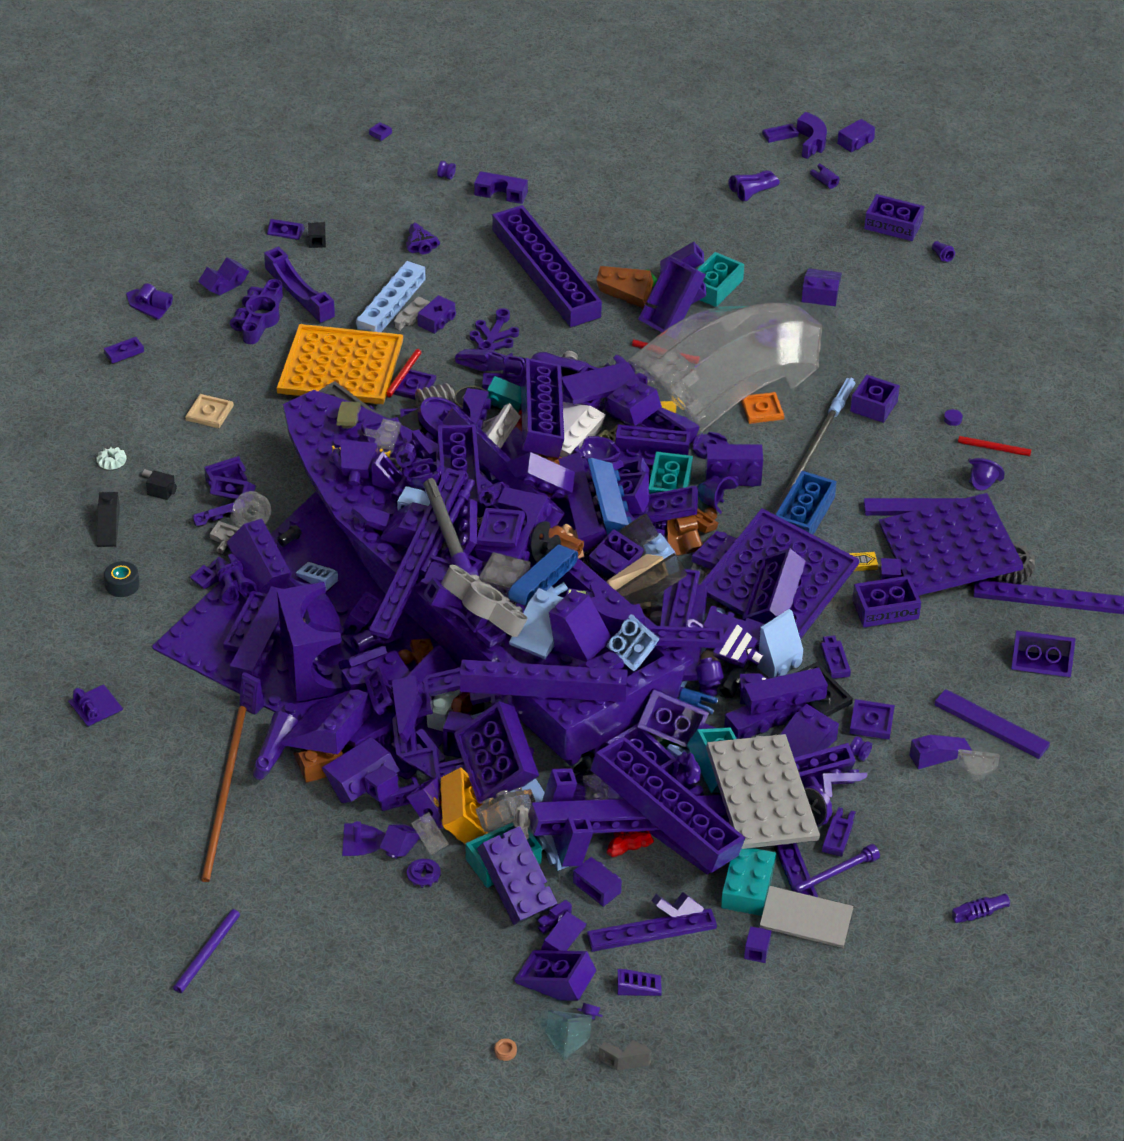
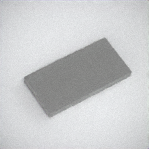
(806, 916)

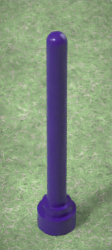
(868, 854)

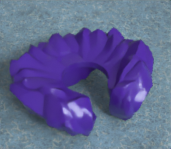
(682, 765)

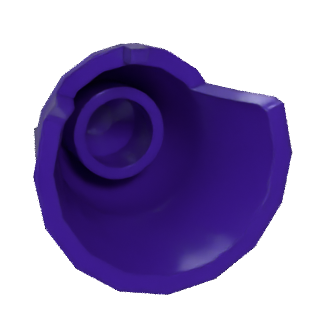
(713, 489)

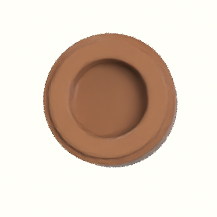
(505, 1049)

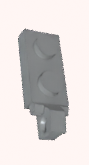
(409, 315)

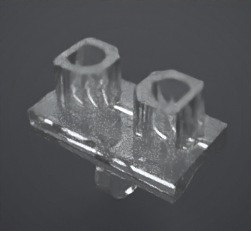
(430, 833)

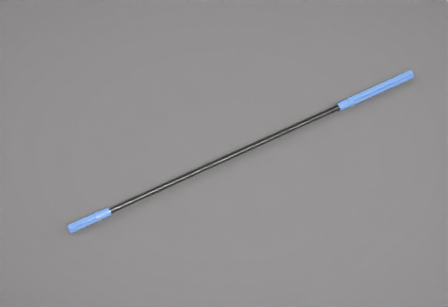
(837, 404)

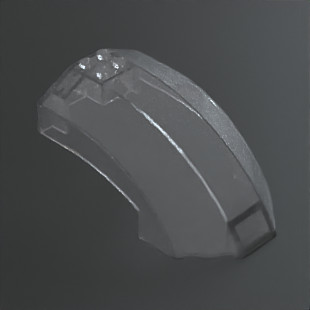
(728, 354)

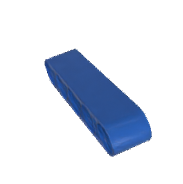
(543, 574)

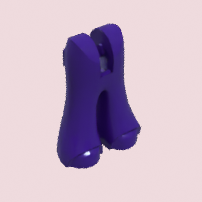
(749, 185)

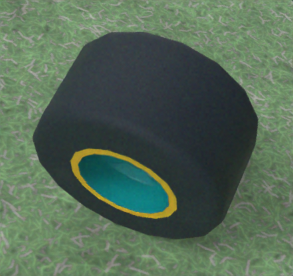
(121, 579)

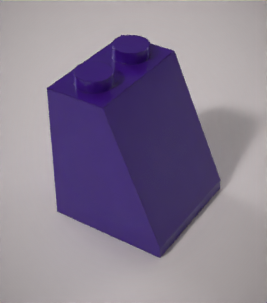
(578, 627)

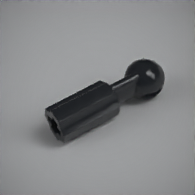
(731, 680)

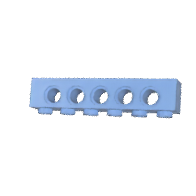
(391, 298)

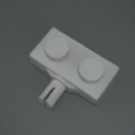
(222, 533)

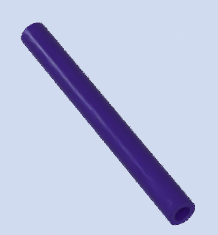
(206, 951)

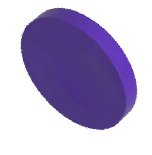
(433, 412)

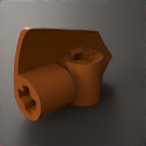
(683, 535)

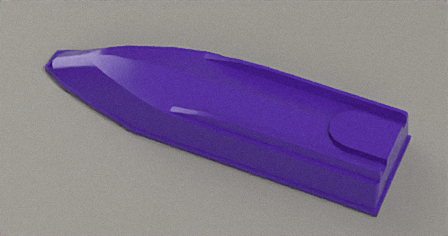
(562, 723)

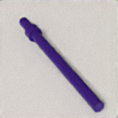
(462, 498)

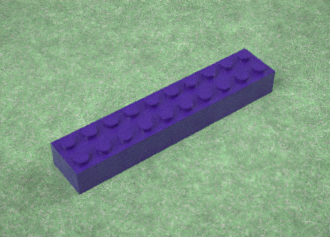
(546, 266)

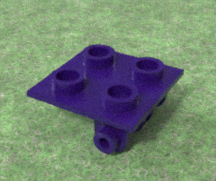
(94, 704)

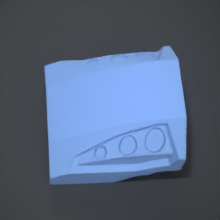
(633, 642)

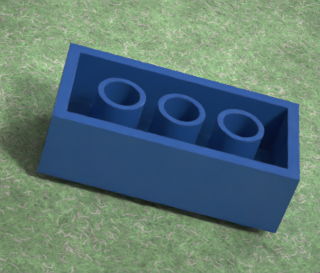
(808, 501)

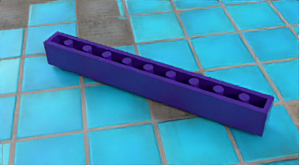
(604, 815)

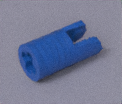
(695, 698)

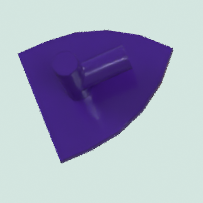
(361, 839)

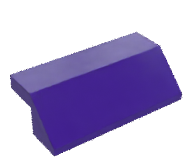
(645, 442)

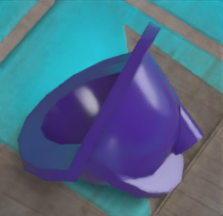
(984, 473)

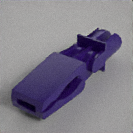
(490, 361)

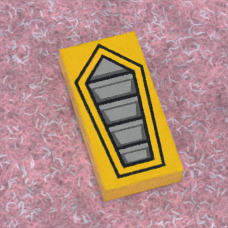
(867, 561)

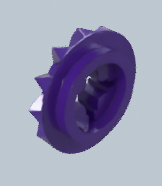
(415, 870)

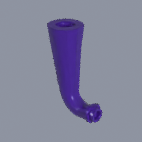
(272, 747)

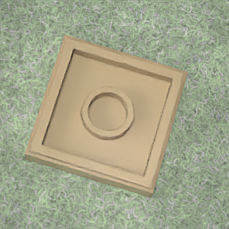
(209, 411)

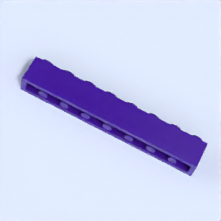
(543, 680)

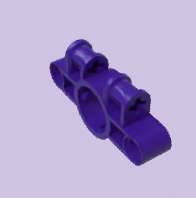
(254, 323)

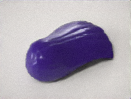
(565, 363)

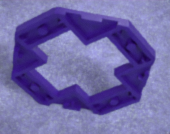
(427, 759)

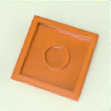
(762, 408)

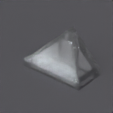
(977, 764)

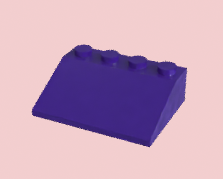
(331, 722)
(496, 752)

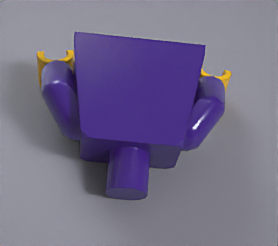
(356, 459)

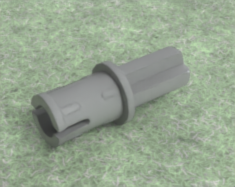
(521, 819)

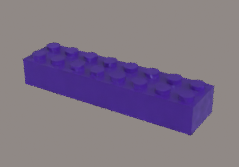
(542, 408)
(667, 804)

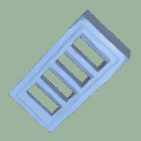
(326, 574)

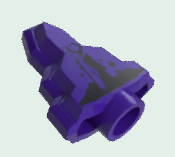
(421, 240)

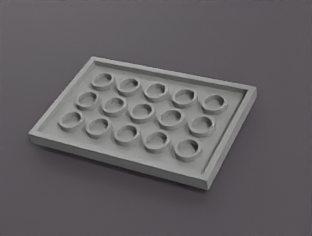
(762, 791)

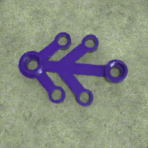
(502, 317)

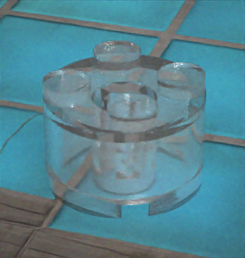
(253, 501)

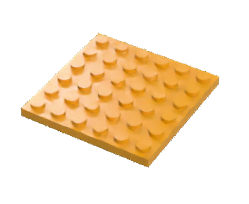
(352, 358)

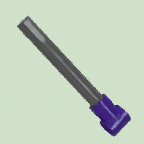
(458, 557)

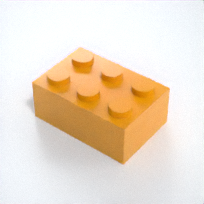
(459, 806)

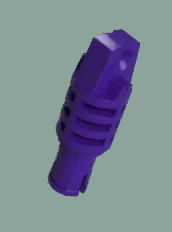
(979, 908)

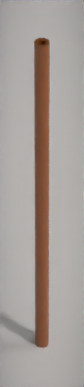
(223, 795)

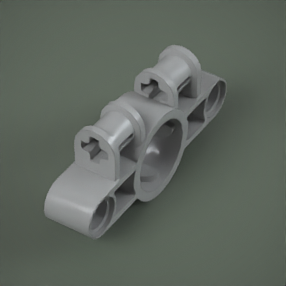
(484, 600)

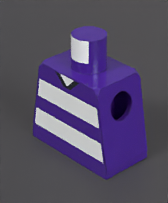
(738, 647)

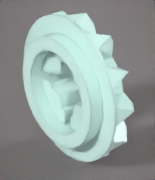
(108, 462)

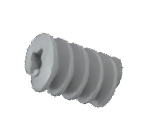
(445, 391)

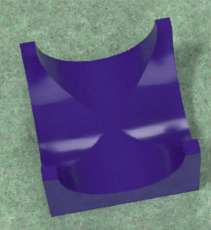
(303, 643)

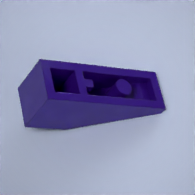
(671, 421)
(408, 702)
(936, 749)

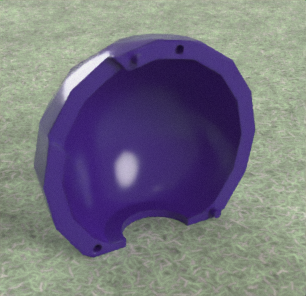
(599, 448)

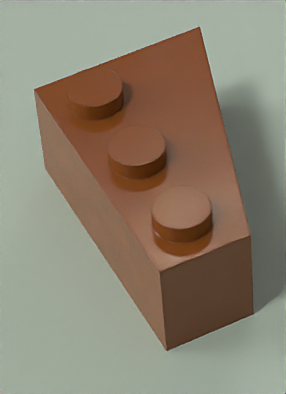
(626, 284)

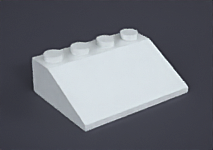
(579, 423)

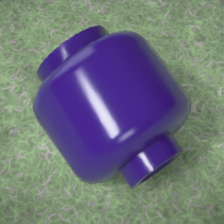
(709, 672)

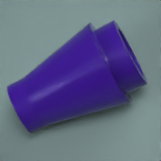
(944, 251)

